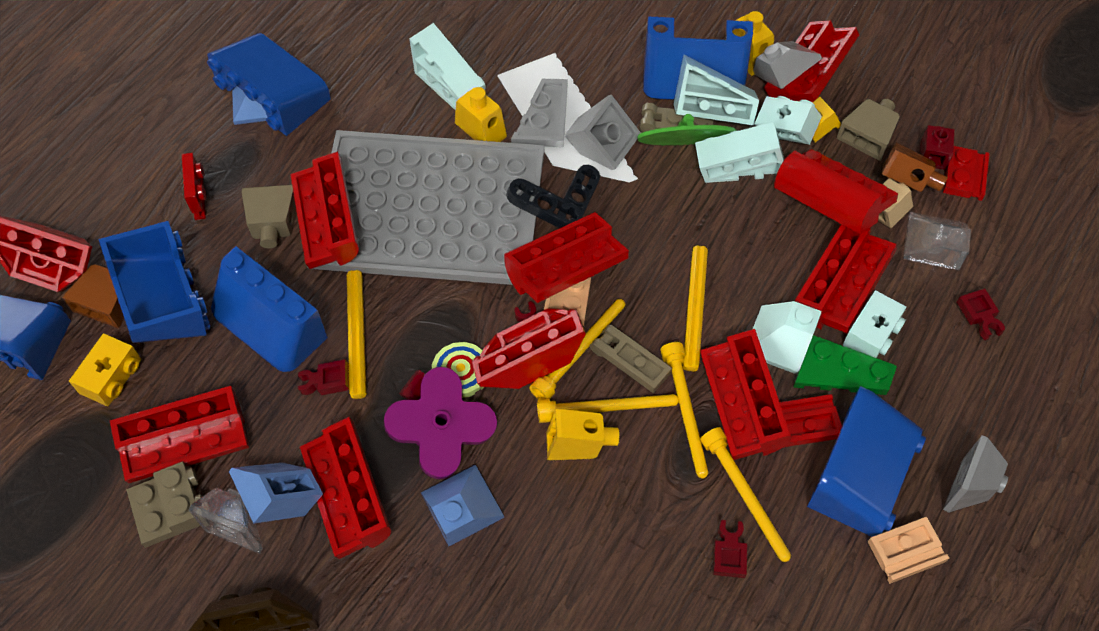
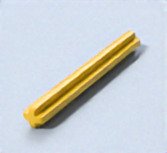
(695, 308)
(356, 336)

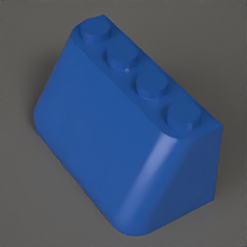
(265, 312)

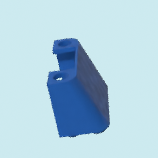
(665, 55)
(272, 78)
(154, 285)

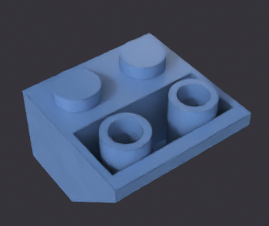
(276, 490)

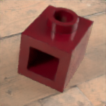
(938, 145)

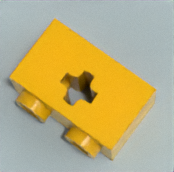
(105, 370)

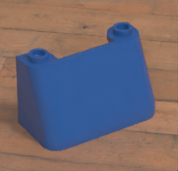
(30, 334)
(867, 465)

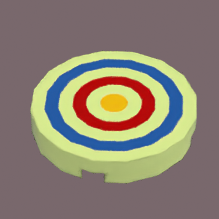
(459, 359)

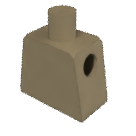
(870, 127)
(269, 213)

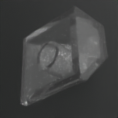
(936, 241)
(227, 517)

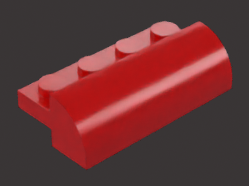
(832, 45)
(834, 189)
(324, 212)
(564, 257)
(846, 277)
(745, 396)
(179, 432)
(349, 497)

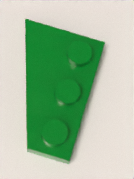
(839, 367)

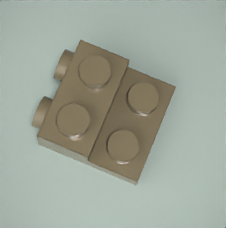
(163, 504)

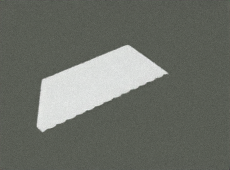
(521, 86)

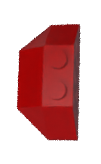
(42, 254)
(530, 349)

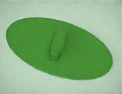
(684, 133)

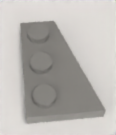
(546, 115)

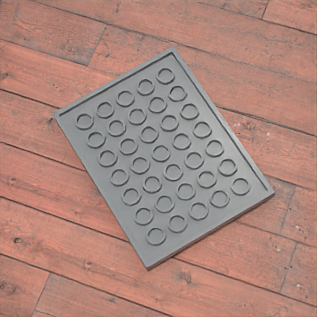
(435, 204)

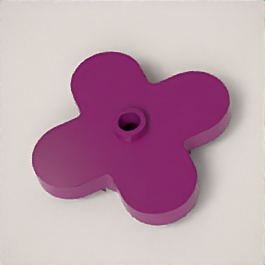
(440, 445)

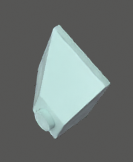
(786, 333)

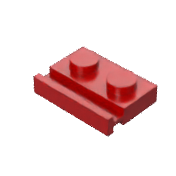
(967, 173)
(193, 185)
(811, 420)

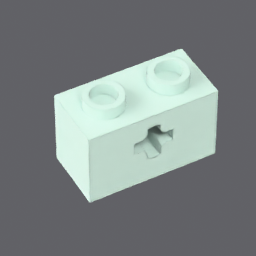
(792, 119)
(875, 325)

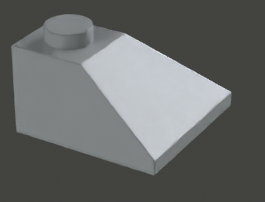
(784, 62)
(604, 133)
(978, 476)

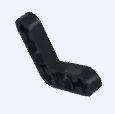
(565, 206)

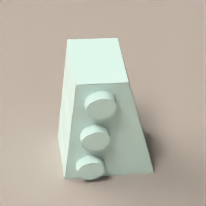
(442, 65)
(713, 95)
(740, 153)

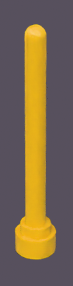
(673, 355)
(545, 387)
(547, 408)
(716, 442)

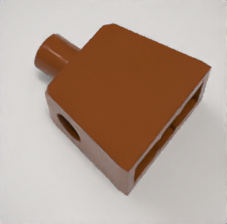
(902, 163)
(95, 297)

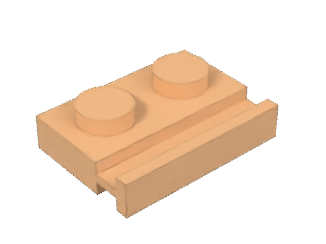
(572, 298)
(908, 549)

